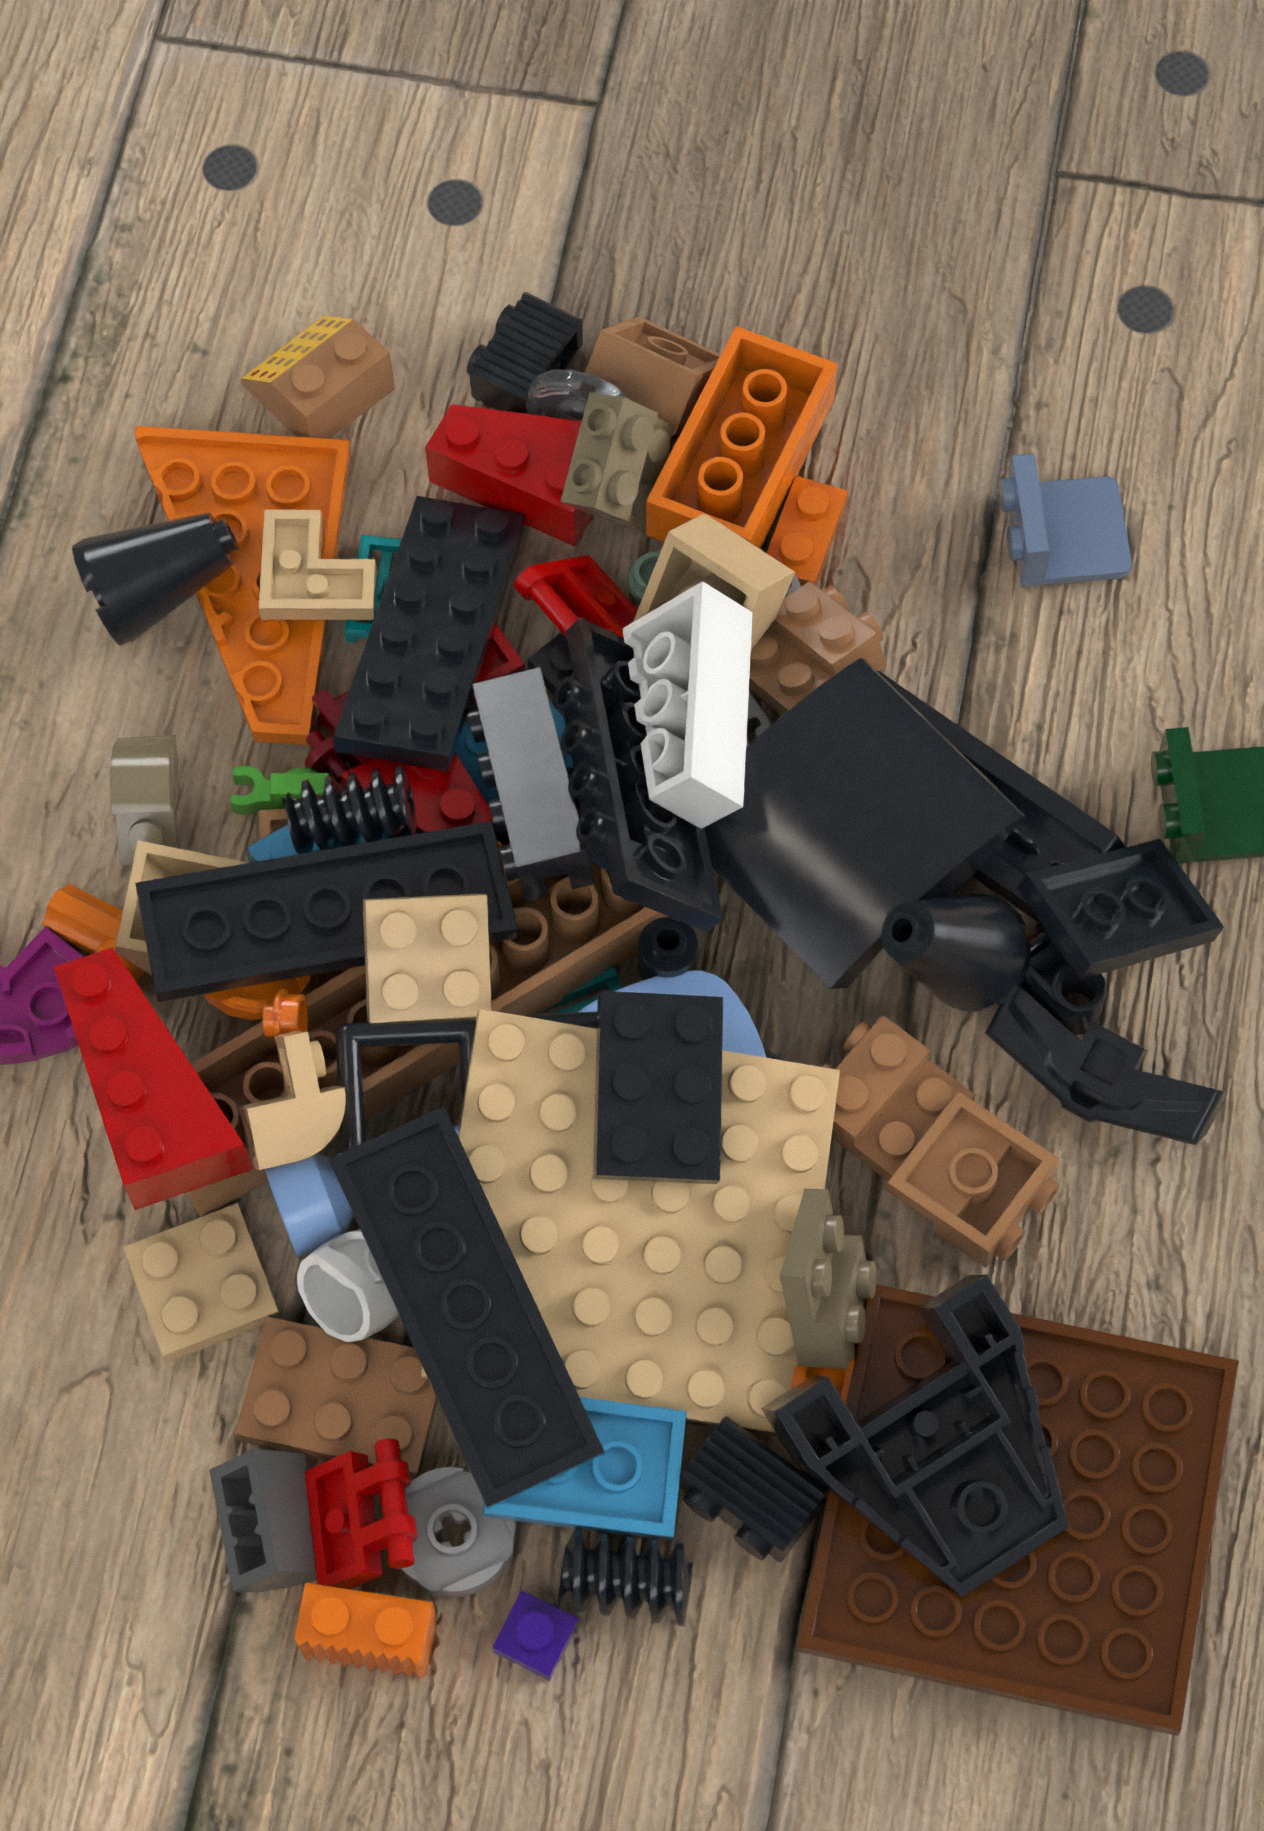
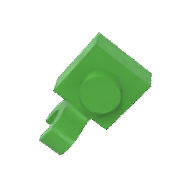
(271, 793)

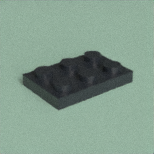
(1120, 908)
(658, 1087)

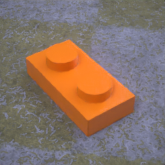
(807, 527)

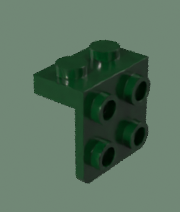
(1209, 799)

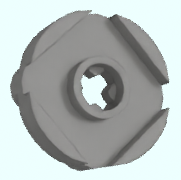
(486, 1547)

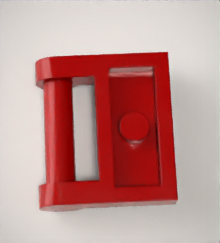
(576, 590)

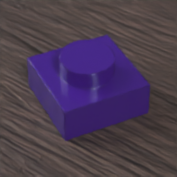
(535, 1635)

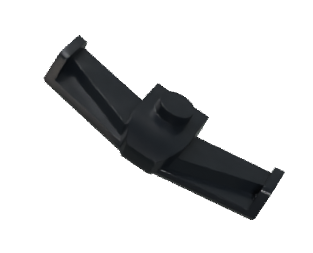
(1101, 1074)

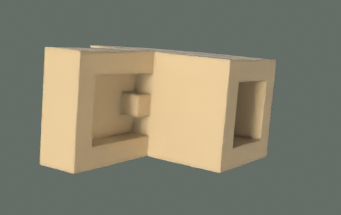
(305, 1119)

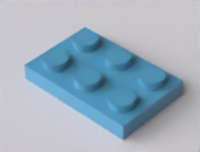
(619, 1492)

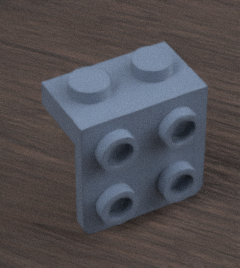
(1063, 526)

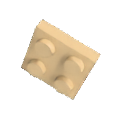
(426, 957)
(201, 1282)

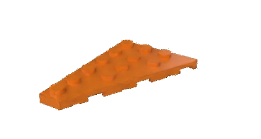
(236, 478)

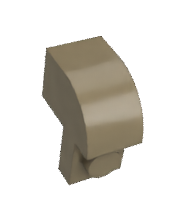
(144, 792)

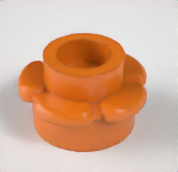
(285, 1014)

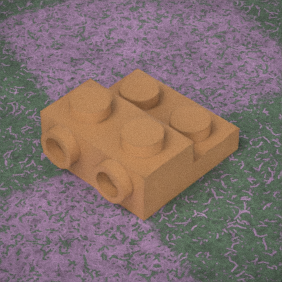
(810, 645)
(888, 1095)
(976, 1180)

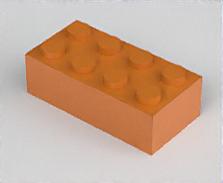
(744, 438)

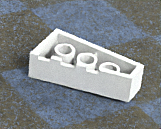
(693, 702)

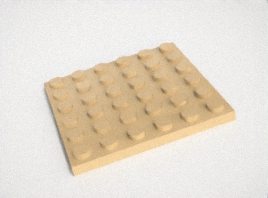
(648, 1283)

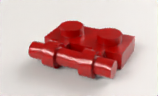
(344, 1520)

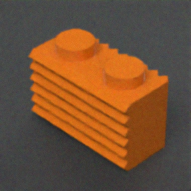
(365, 1629)

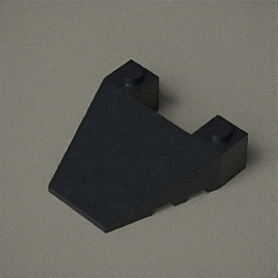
(951, 1462)

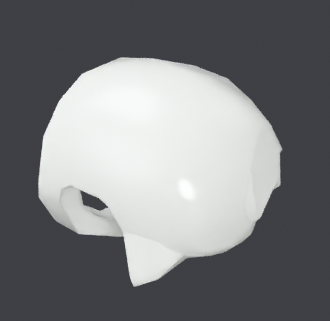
(345, 1289)

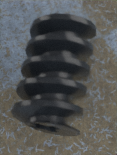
(351, 811)
(626, 1577)

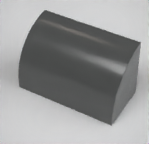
(265, 1519)

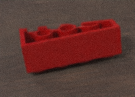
(150, 1098)

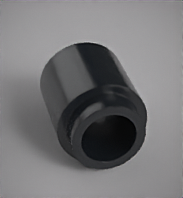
(666, 949)

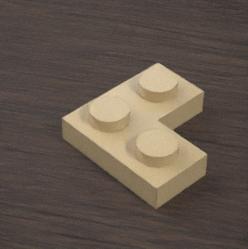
(300, 583)

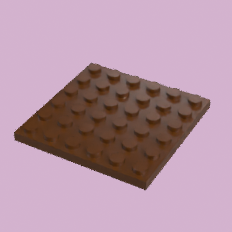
(1099, 1611)

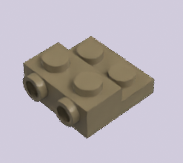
(616, 460)
(825, 1285)

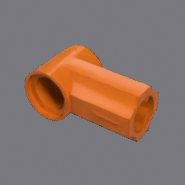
(86, 923)

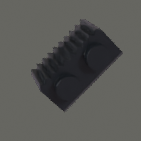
(525, 343)
(751, 1491)

